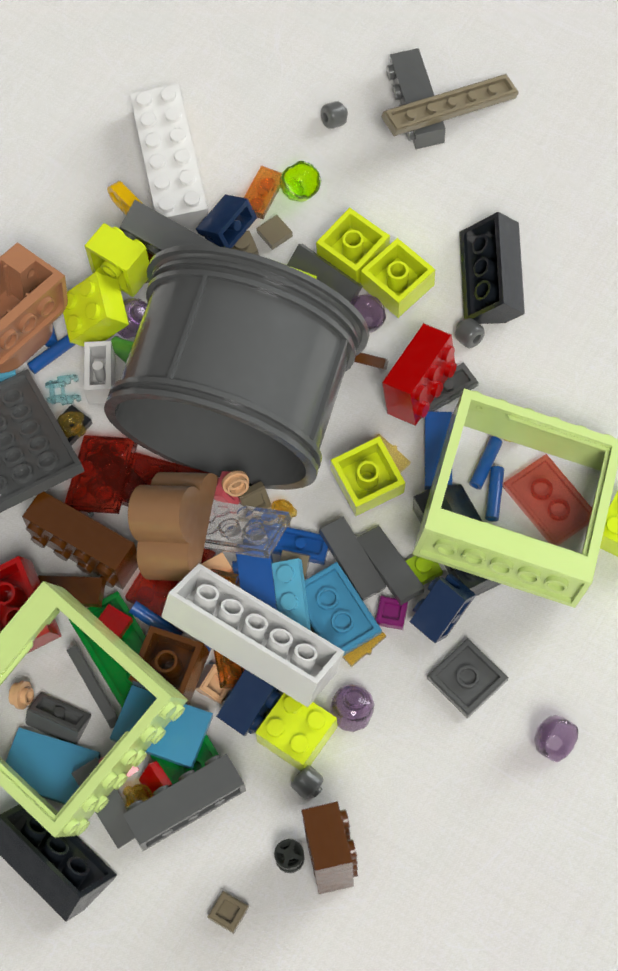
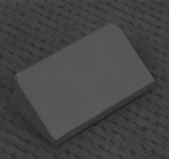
(57, 718)

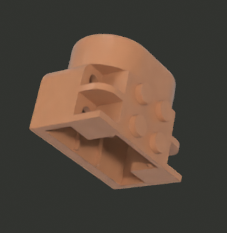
(27, 312)

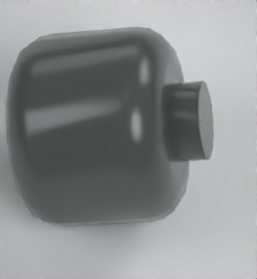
(334, 114)
(469, 332)
(307, 782)

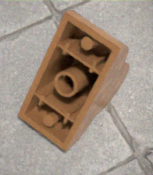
(171, 523)

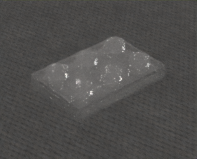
(245, 529)

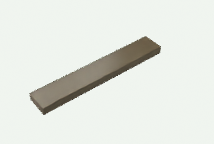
(449, 104)

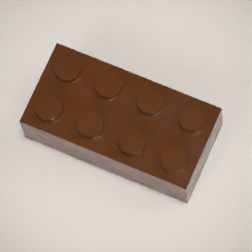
(81, 540)
(330, 847)

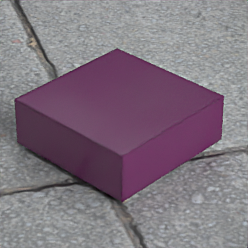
(391, 613)

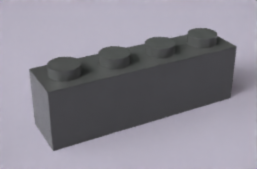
(413, 85)
(157, 230)
(184, 801)

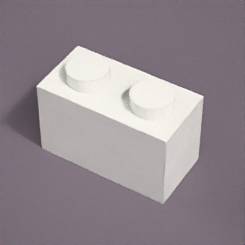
(98, 370)

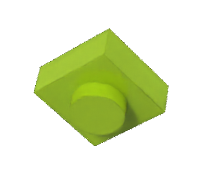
(424, 569)

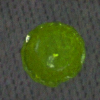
(300, 181)

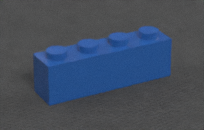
(256, 577)

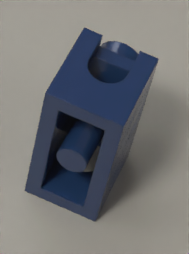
(227, 221)
(442, 607)
(248, 703)

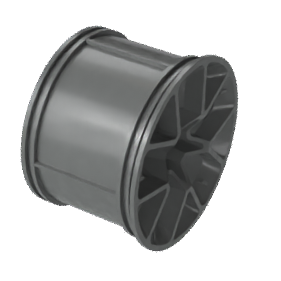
(236, 365)

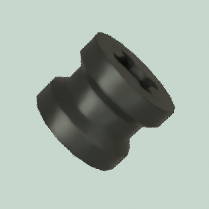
(290, 850)

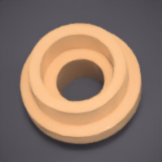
(235, 483)
(21, 694)

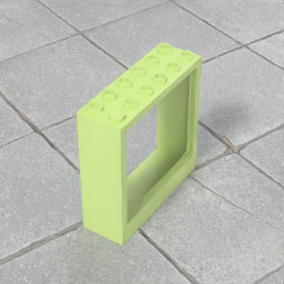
(502, 553)
(129, 750)

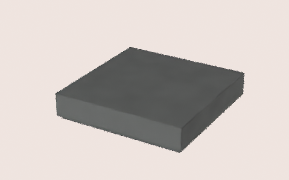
(467, 678)

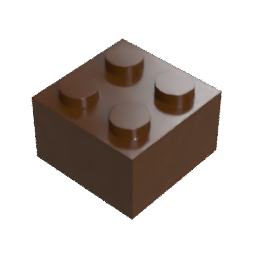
(175, 659)

